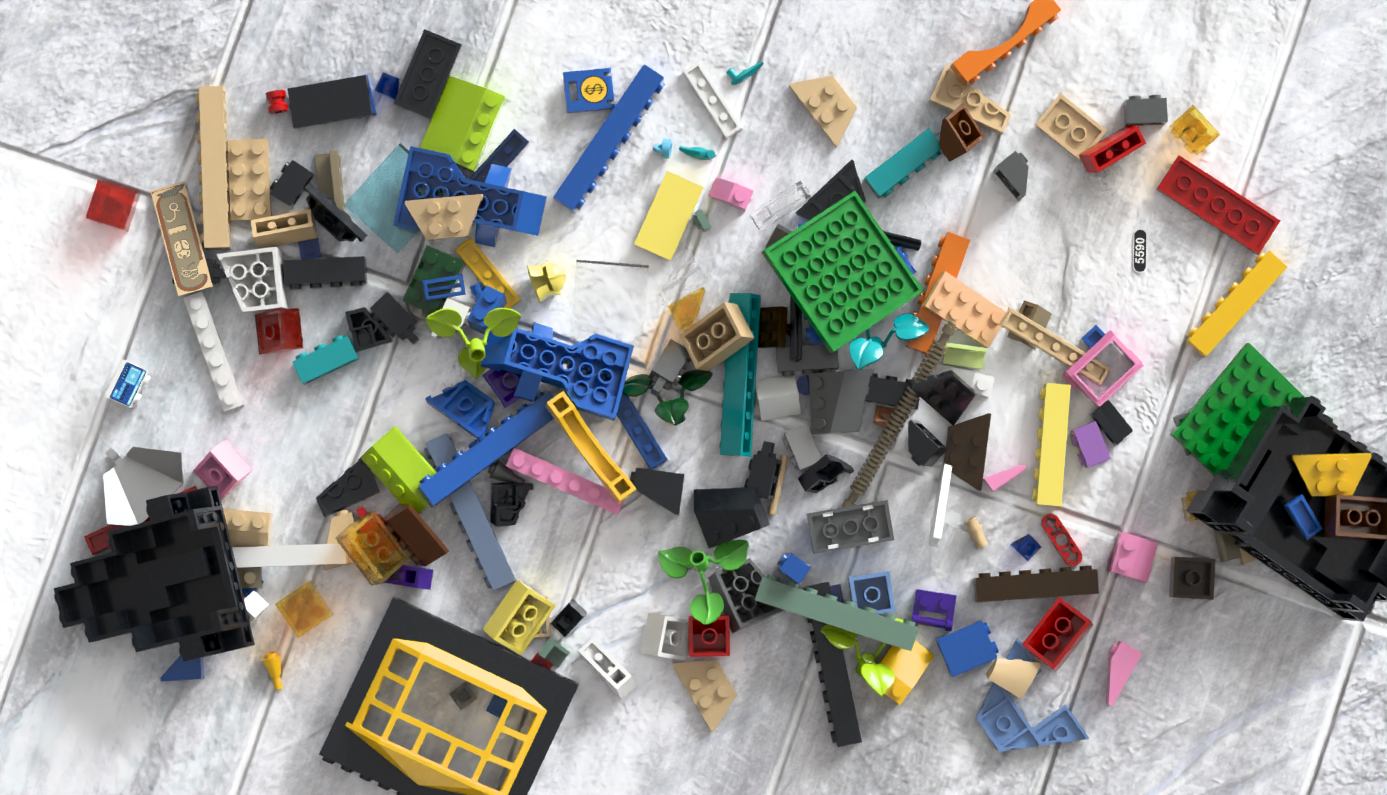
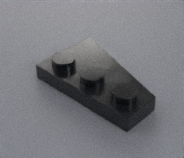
(352, 487)

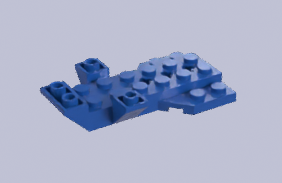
(498, 209)
(541, 358)

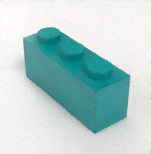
(325, 359)

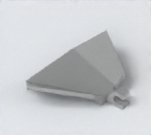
(137, 478)

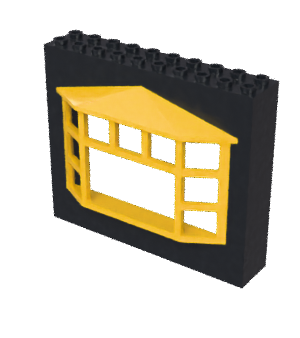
(468, 658)

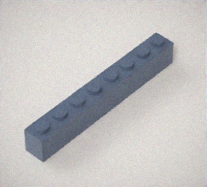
(473, 520)

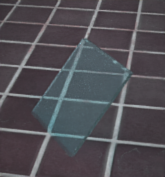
(378, 199)

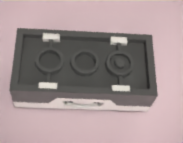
(850, 527)

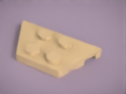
(826, 104)
(445, 216)
(707, 688)

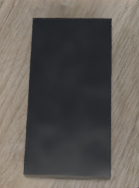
(330, 101)

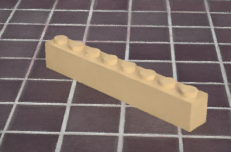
(214, 167)

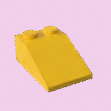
(907, 668)

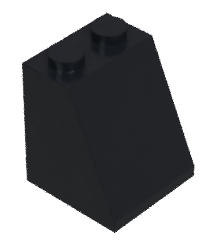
(660, 487)

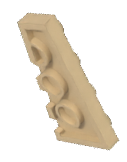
(951, 93)

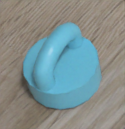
(664, 148)

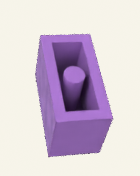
(1090, 445)

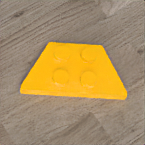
(1331, 472)

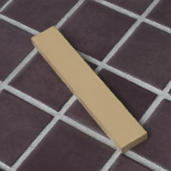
(1052, 344)

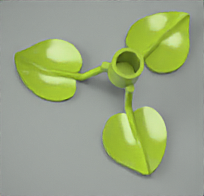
(499, 321)
(878, 676)

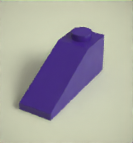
(412, 577)

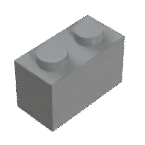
(802, 447)

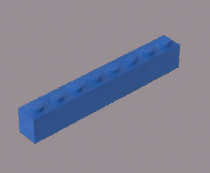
(608, 138)
(485, 453)

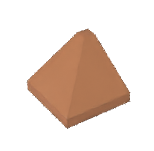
(882, 415)

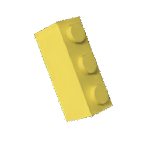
(512, 618)

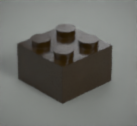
(1192, 578)

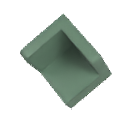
(554, 652)

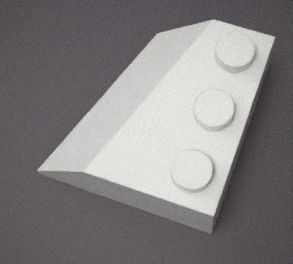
(256, 278)

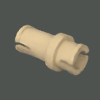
(976, 533)

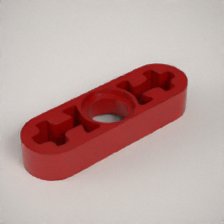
(1065, 555)

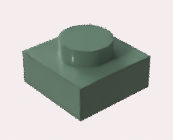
(701, 221)

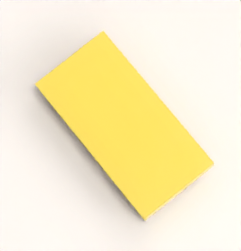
(668, 216)

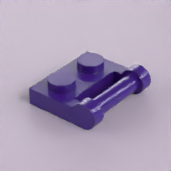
(935, 603)

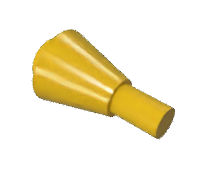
(272, 663)

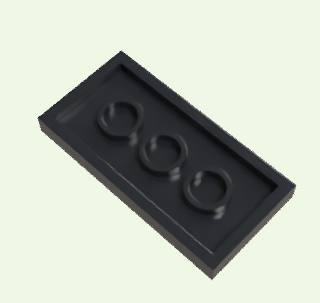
(427, 74)

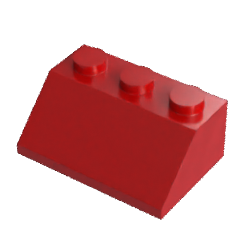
(1057, 634)

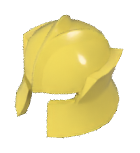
(546, 279)

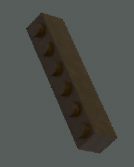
(1036, 585)

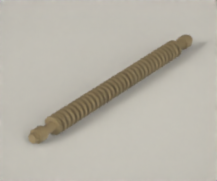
(888, 436)

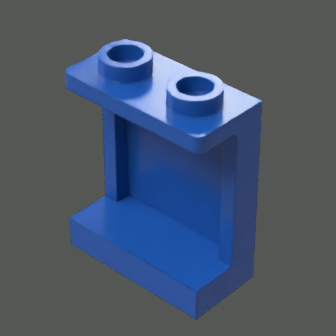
(967, 648)

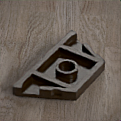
(968, 449)

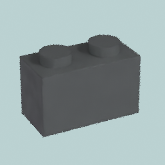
(1145, 111)

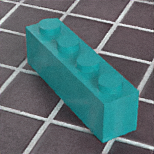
(903, 163)

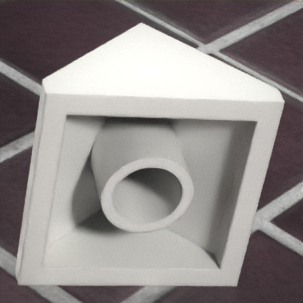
(777, 397)

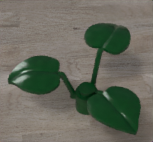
(672, 410)

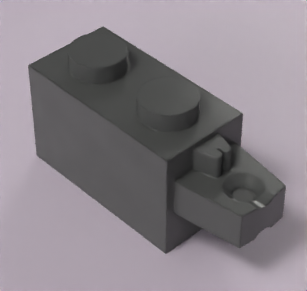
(668, 367)

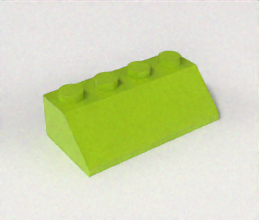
(399, 468)

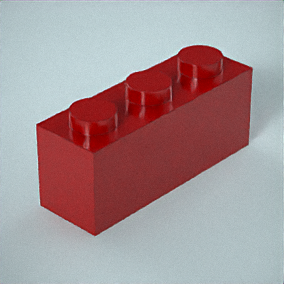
(1112, 149)

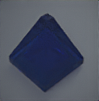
(388, 85)
(1026, 546)

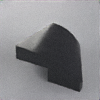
(823, 473)
(507, 501)

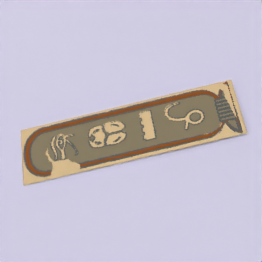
(181, 238)

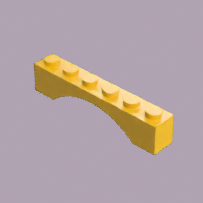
(599, 461)

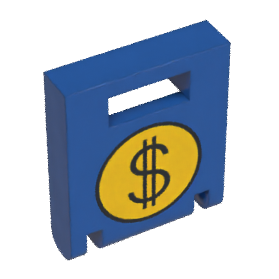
(592, 90)

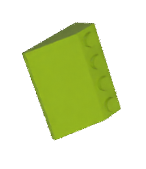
(463, 122)

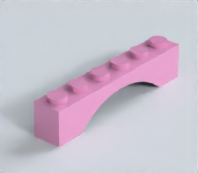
(563, 480)

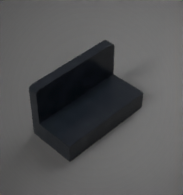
(1111, 422)

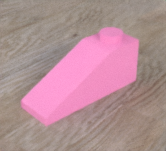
(1120, 666)

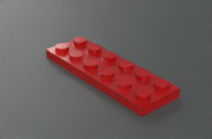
(1218, 205)

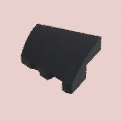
(366, 330)

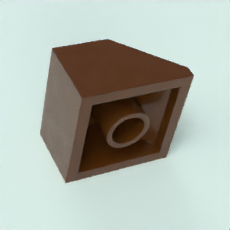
(958, 133)

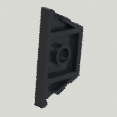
(834, 190)
(331, 217)
(945, 394)

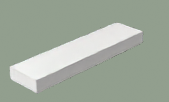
(712, 100)
(940, 505)

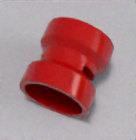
(276, 101)

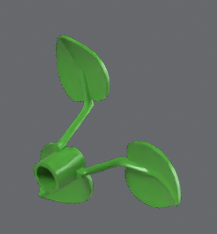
(678, 560)

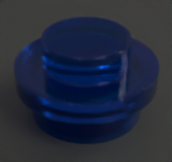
(803, 385)

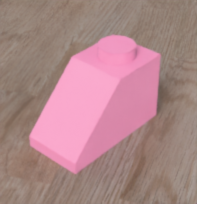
(731, 193)

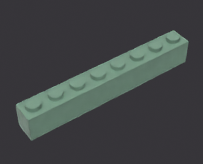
(837, 614)

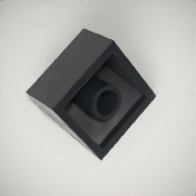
(923, 445)

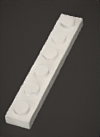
(213, 351)

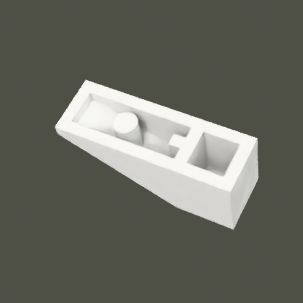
(979, 382)
(607, 668)

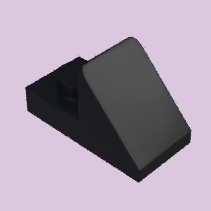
(569, 618)

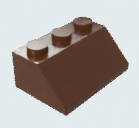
(414, 535)

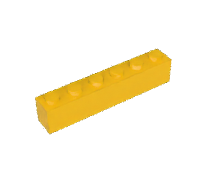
(1236, 303)

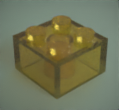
(304, 609)

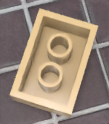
(717, 336)

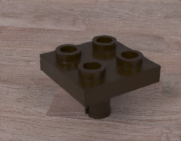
(773, 327)

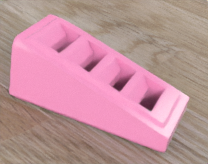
(999, 479)

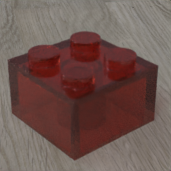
(112, 205)

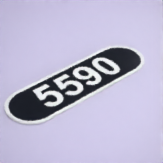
(1140, 250)

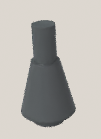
(503, 473)

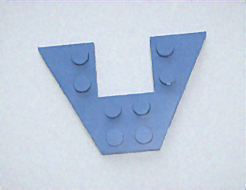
(1009, 727)

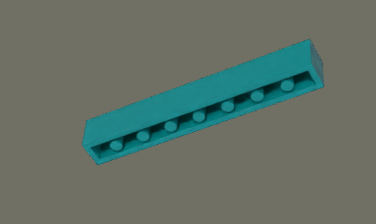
(740, 384)

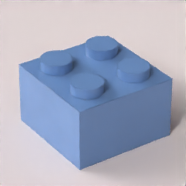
(872, 591)

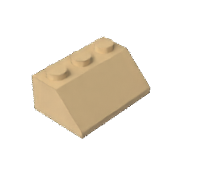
(248, 527)

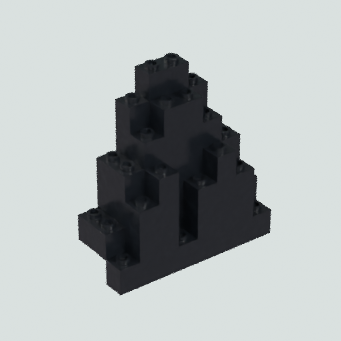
(164, 581)

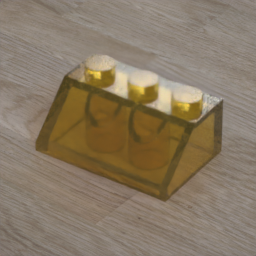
(372, 548)

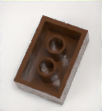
(1355, 517)

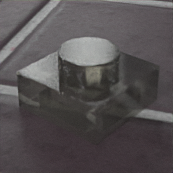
(463, 695)

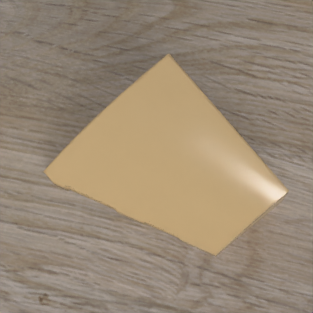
(1013, 674)

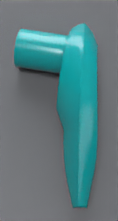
(746, 73)
(698, 153)

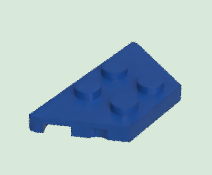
(465, 407)

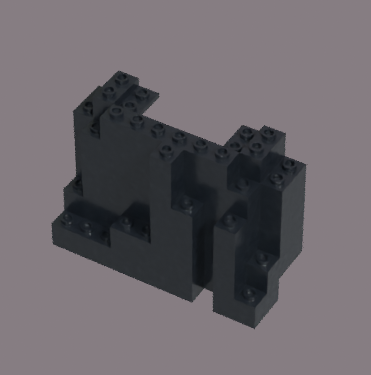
(1262, 478)

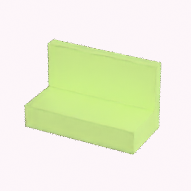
(964, 356)

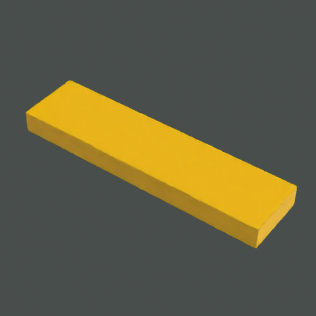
(485, 271)

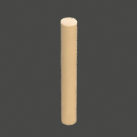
(774, 503)

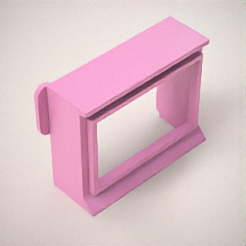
(1076, 383)

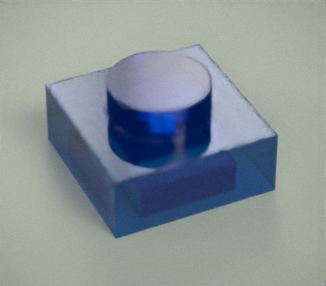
(310, 249)

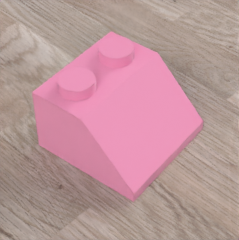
(223, 468)
(1133, 557)

